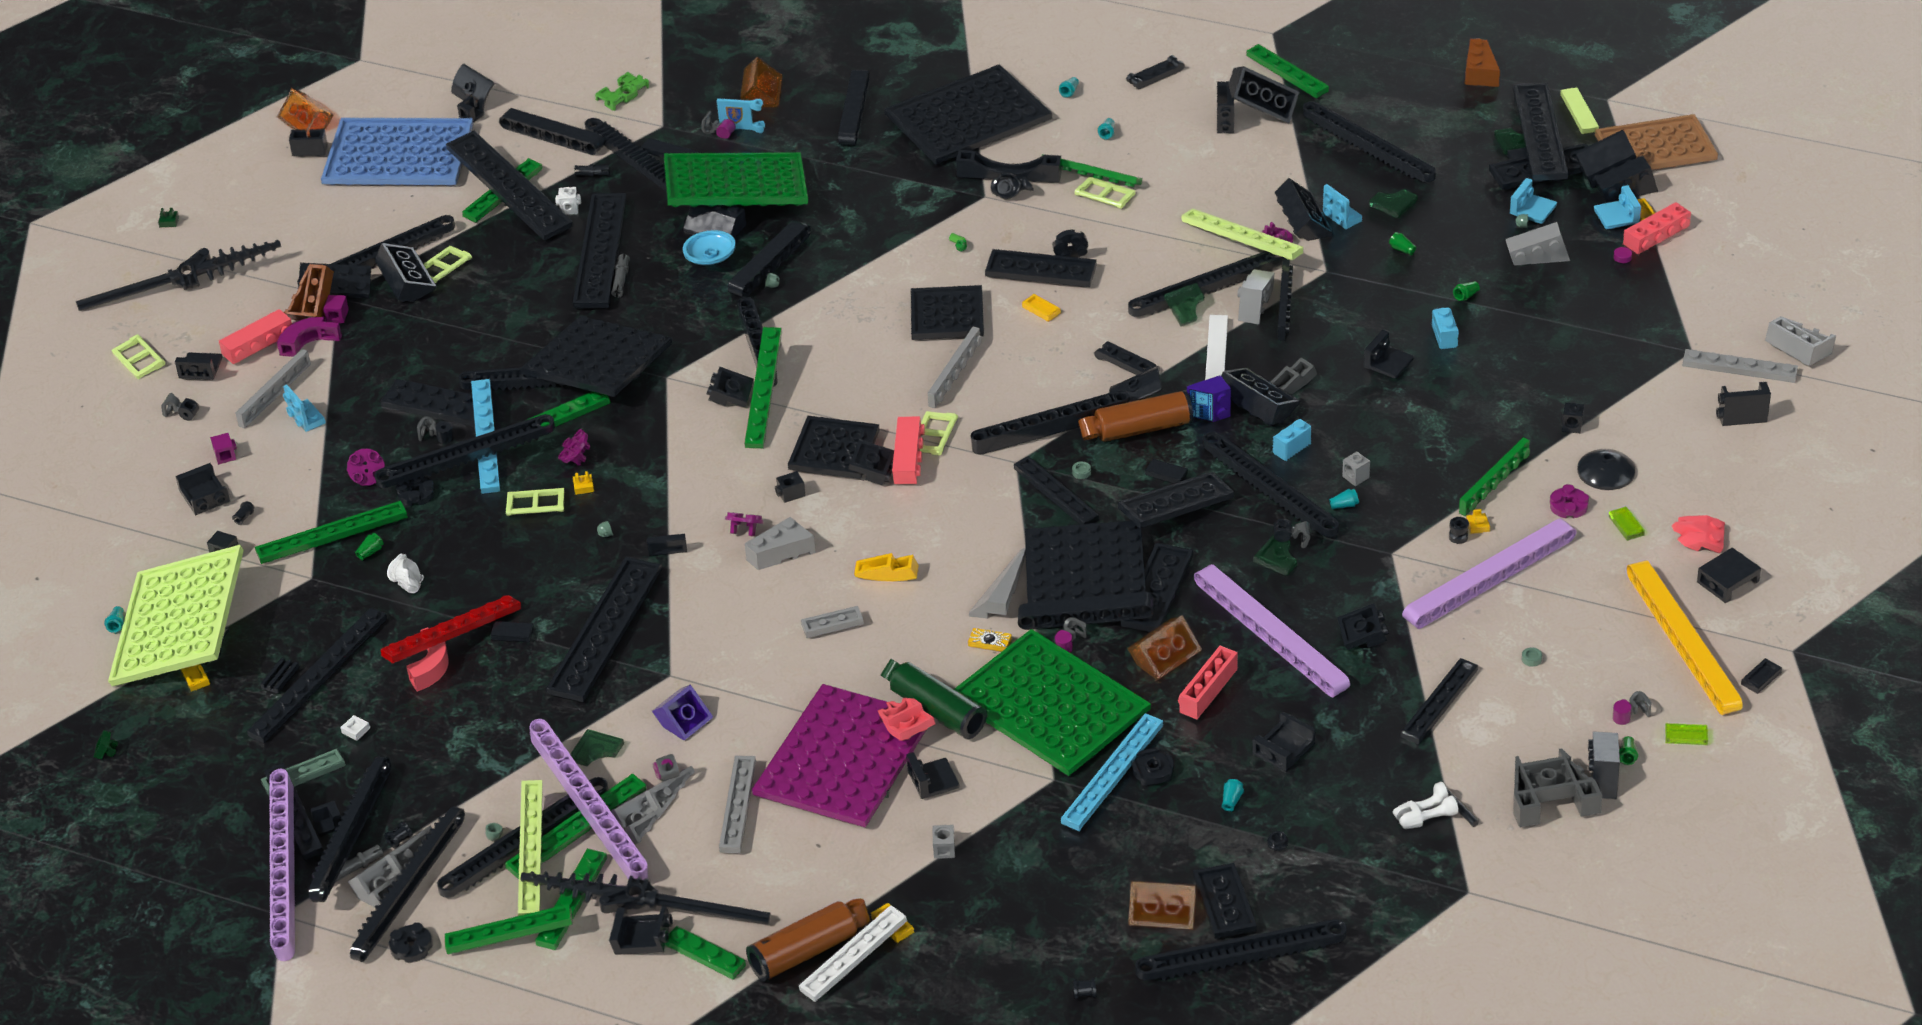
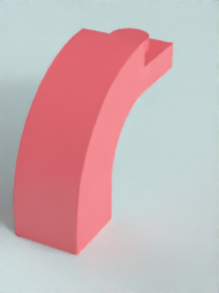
(430, 668)

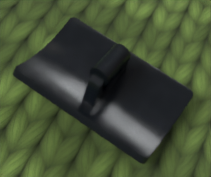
(471, 83)
(1140, 385)

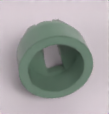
(1522, 221)
(772, 280)
(604, 529)
(493, 831)

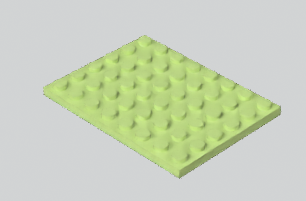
(176, 616)

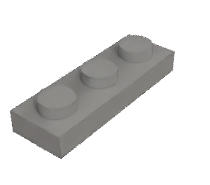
(832, 621)

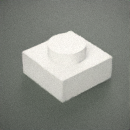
(355, 728)

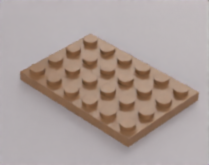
(1667, 141)

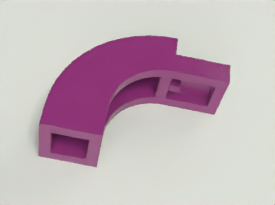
(305, 331)

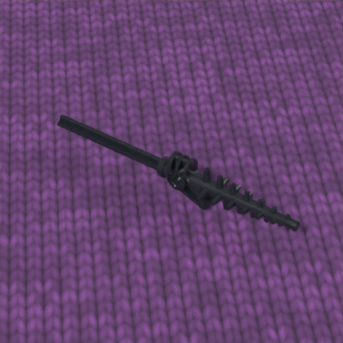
(198, 264)
(619, 896)

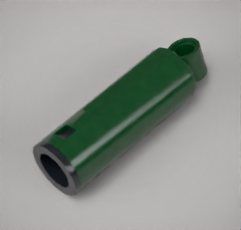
(937, 699)

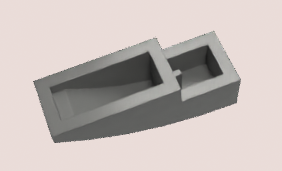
(1295, 377)

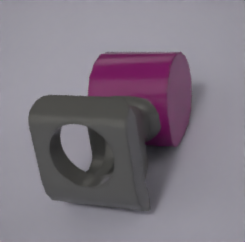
(722, 129)
(1065, 637)
(1623, 709)
(666, 767)

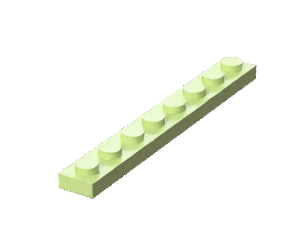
(1242, 234)
(530, 844)

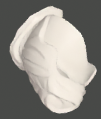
(405, 573)

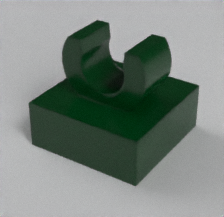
(168, 218)
(105, 745)

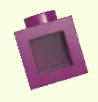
(336, 308)
(223, 448)

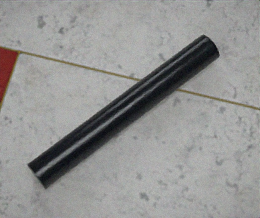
(1465, 812)

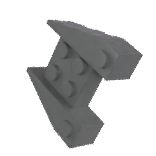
(1551, 781)

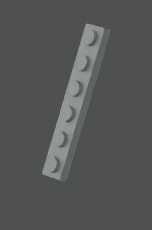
(1740, 365)
(954, 367)
(272, 388)
(737, 804)

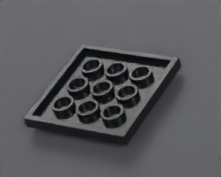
(946, 311)
(829, 444)

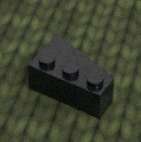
(1635, 174)
(1604, 762)

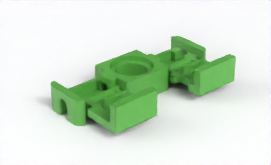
(630, 84)

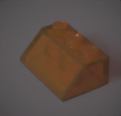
(762, 83)
(304, 112)
(1165, 647)
(1162, 904)

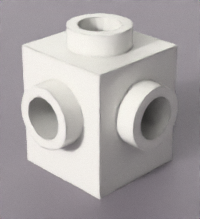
(568, 200)

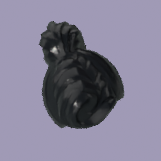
(1009, 185)

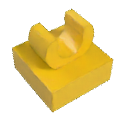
(583, 483)
(1478, 522)

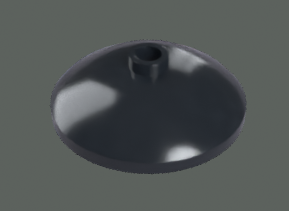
(1606, 469)

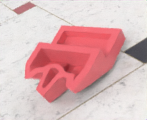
(1700, 532)
(905, 718)

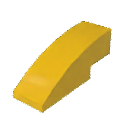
(887, 568)

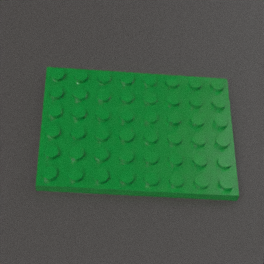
(735, 179)
(1052, 701)

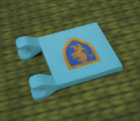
(740, 113)

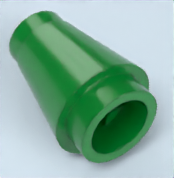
(1402, 243)
(1465, 290)
(369, 546)
(1628, 751)

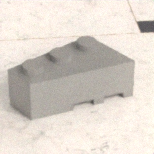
(1538, 246)
(1254, 294)
(1799, 342)
(779, 543)

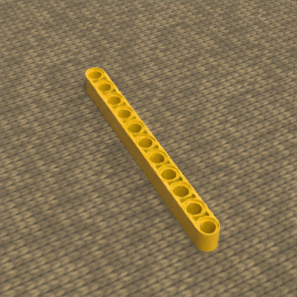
(1684, 638)

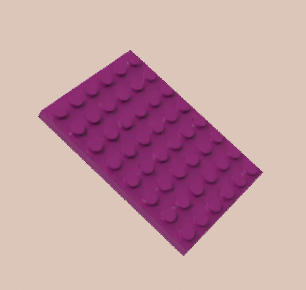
(837, 758)

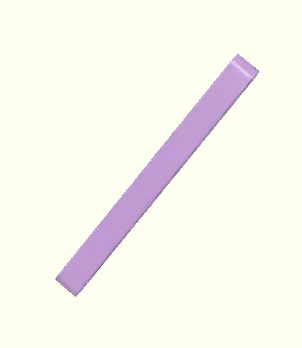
(1489, 573)
(1272, 631)
(588, 800)
(282, 865)

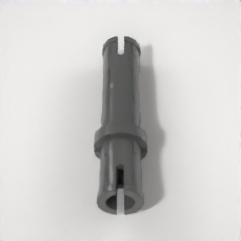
(621, 271)
(361, 860)

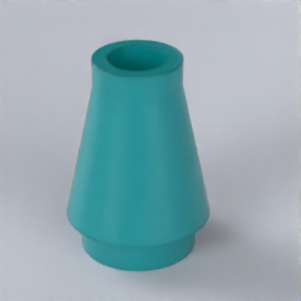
(1068, 87)
(1106, 129)
(1345, 499)
(115, 620)
(1231, 794)

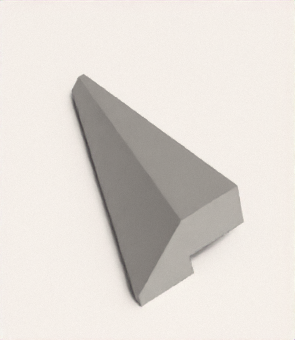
(998, 596)
(642, 811)
(376, 879)

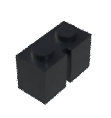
(302, 145)

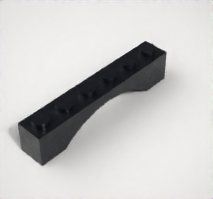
(974, 165)

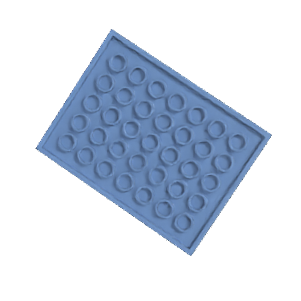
(395, 151)

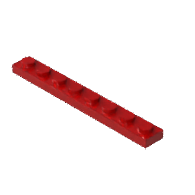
(450, 629)

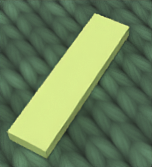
(1579, 110)

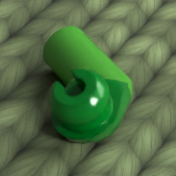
(961, 242)

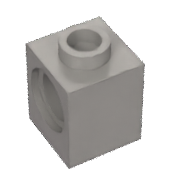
(1356, 468)
(943, 841)

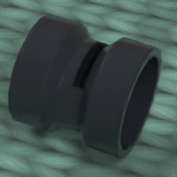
(1458, 526)

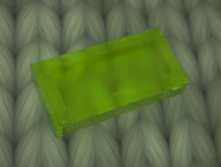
(1626, 523)
(1686, 734)

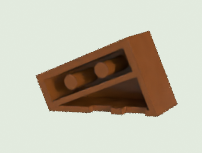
(1481, 65)
(311, 294)

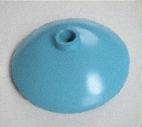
(709, 247)

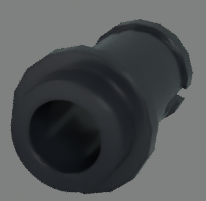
(246, 509)

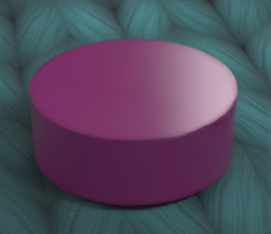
(1622, 255)

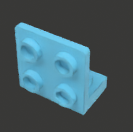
(1526, 203)
(1338, 208)
(1621, 212)
(302, 411)

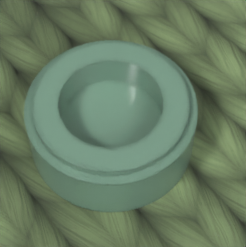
(1081, 470)
(1531, 656)

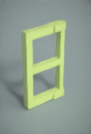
(1080, 191)
(465, 256)
(148, 350)
(952, 417)
(535, 494)

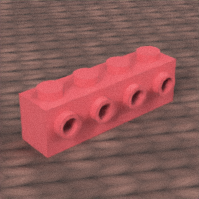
(1656, 228)
(254, 336)
(907, 450)
(1208, 682)

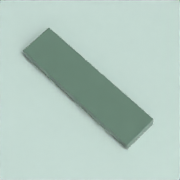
(311, 768)

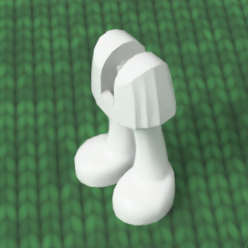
(1412, 813)

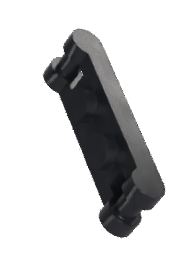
(1155, 73)
(1123, 358)

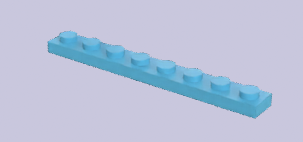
(484, 424)
(1111, 772)

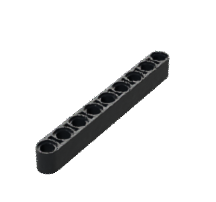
(1041, 423)

